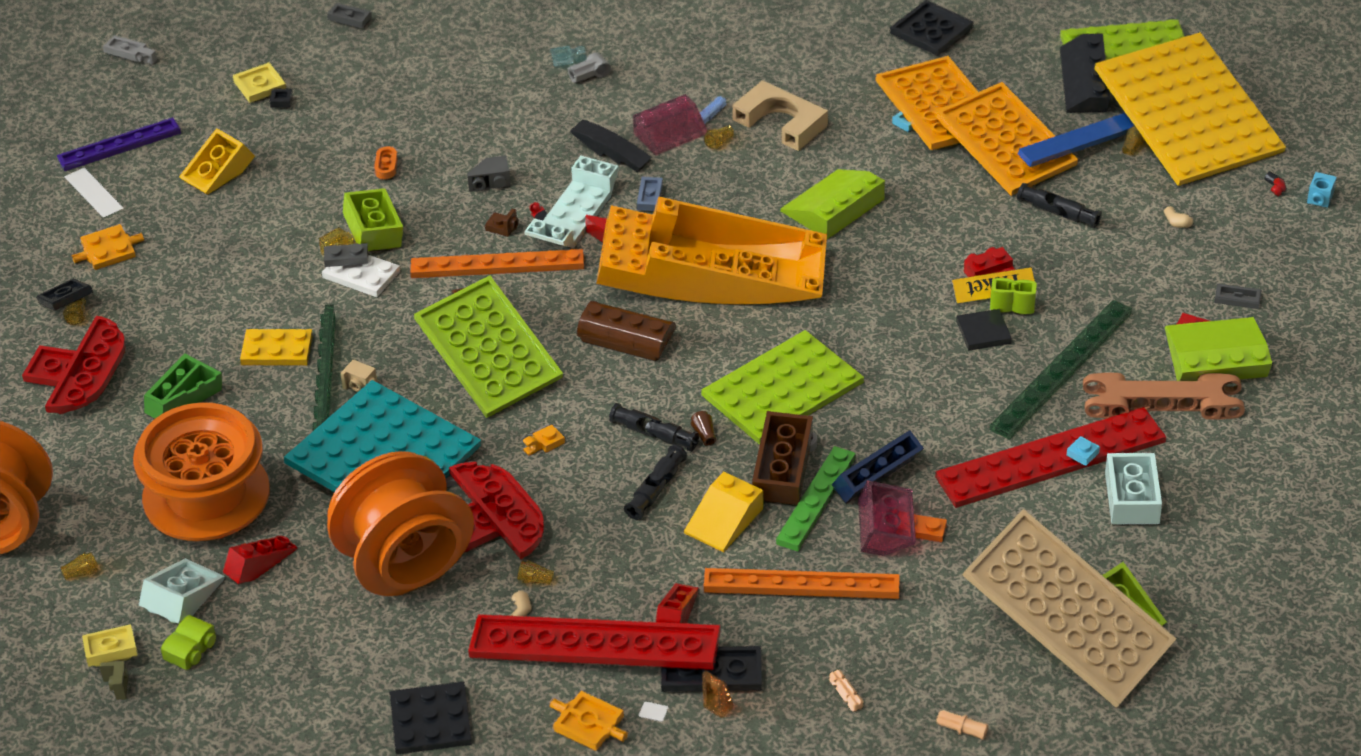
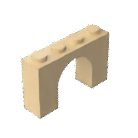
(767, 99)

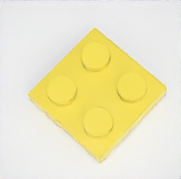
(258, 82)
(109, 645)

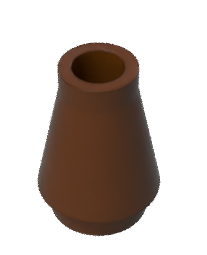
(703, 424)

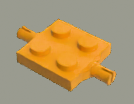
(107, 247)
(588, 720)

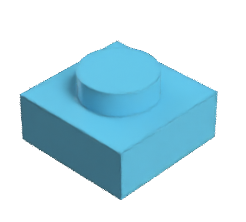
(901, 122)
(1083, 450)

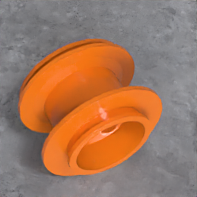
(201, 472)
(24, 480)
(399, 523)

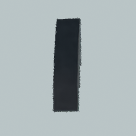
(613, 145)

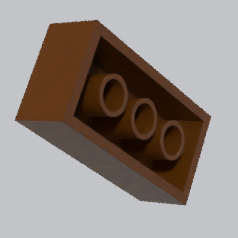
(783, 457)

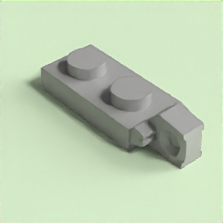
(130, 50)

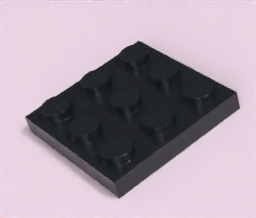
(931, 27)
(430, 718)

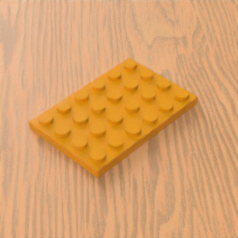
(922, 91)
(994, 129)

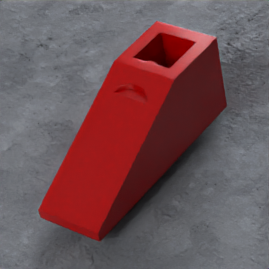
(253, 559)

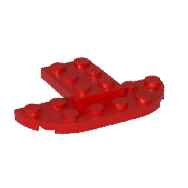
(78, 374)
(499, 507)

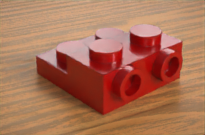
(990, 262)

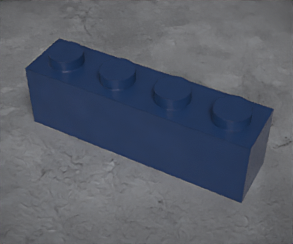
(877, 466)

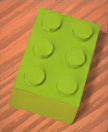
(373, 219)

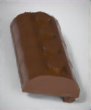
(624, 330)

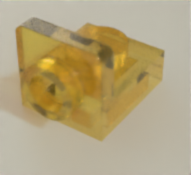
(335, 237)

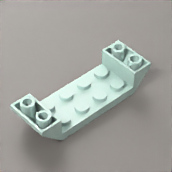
(585, 195)

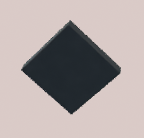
(64, 294)
(983, 329)

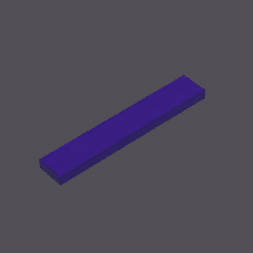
(118, 144)

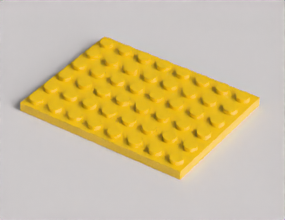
(1189, 108)

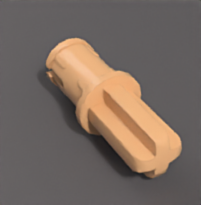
(962, 724)

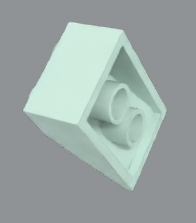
(179, 590)

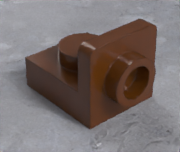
(502, 224)

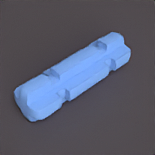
(712, 109)

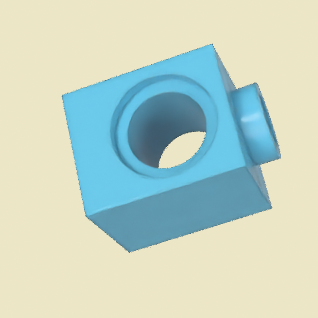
(1321, 189)

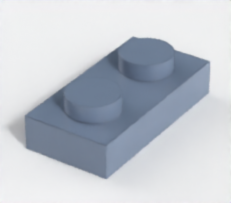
(648, 193)

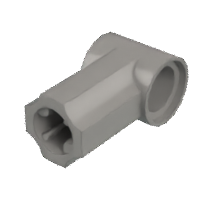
(594, 65)

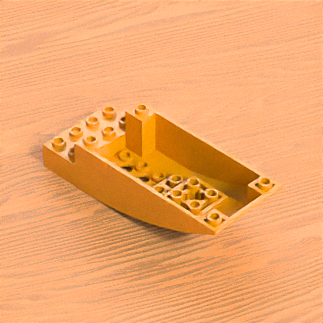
(710, 256)

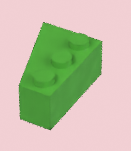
(182, 384)

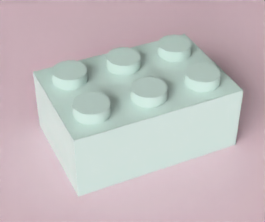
(1133, 488)

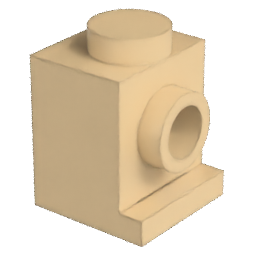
(357, 375)

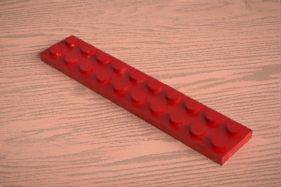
(1046, 457)
(595, 641)

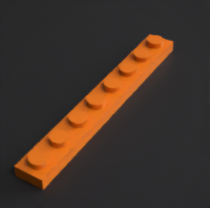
(497, 263)
(801, 583)

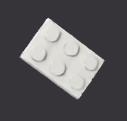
(367, 278)

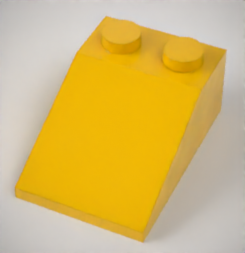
(217, 162)
(725, 511)

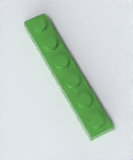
(814, 499)

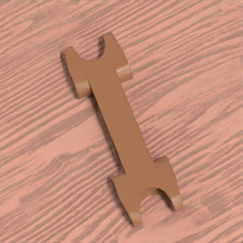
(1204, 395)

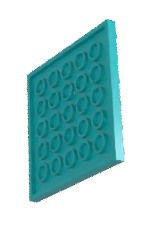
(374, 425)

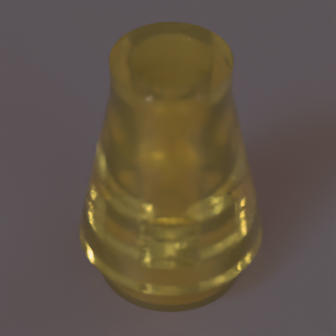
(716, 137)
(1132, 141)
(75, 312)
(80, 566)
(534, 574)

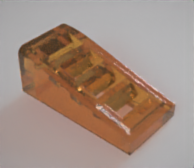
(716, 695)

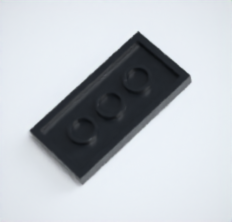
(733, 665)

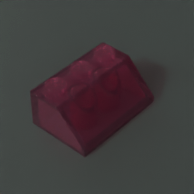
(669, 124)
(885, 518)

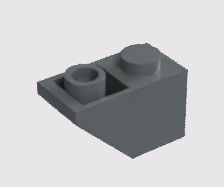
(489, 174)

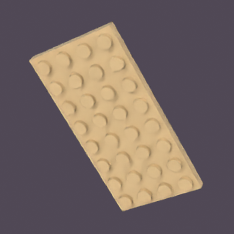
(1069, 607)

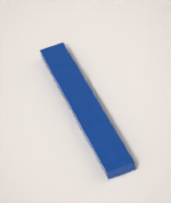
(1075, 140)

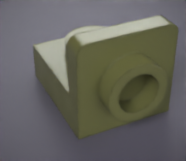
(117, 676)

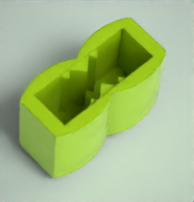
(1013, 295)
(188, 642)

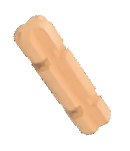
(846, 690)

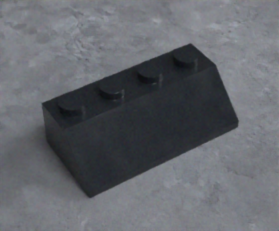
(1081, 83)

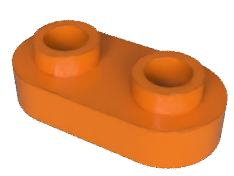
(386, 162)

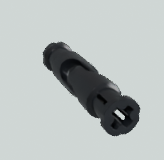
(1061, 206)
(667, 432)
(655, 482)

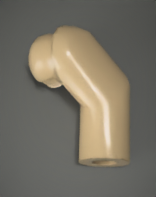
(1178, 219)
(523, 603)

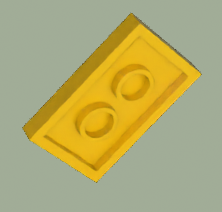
(276, 347)

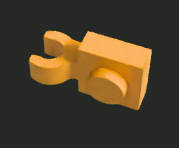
(544, 439)

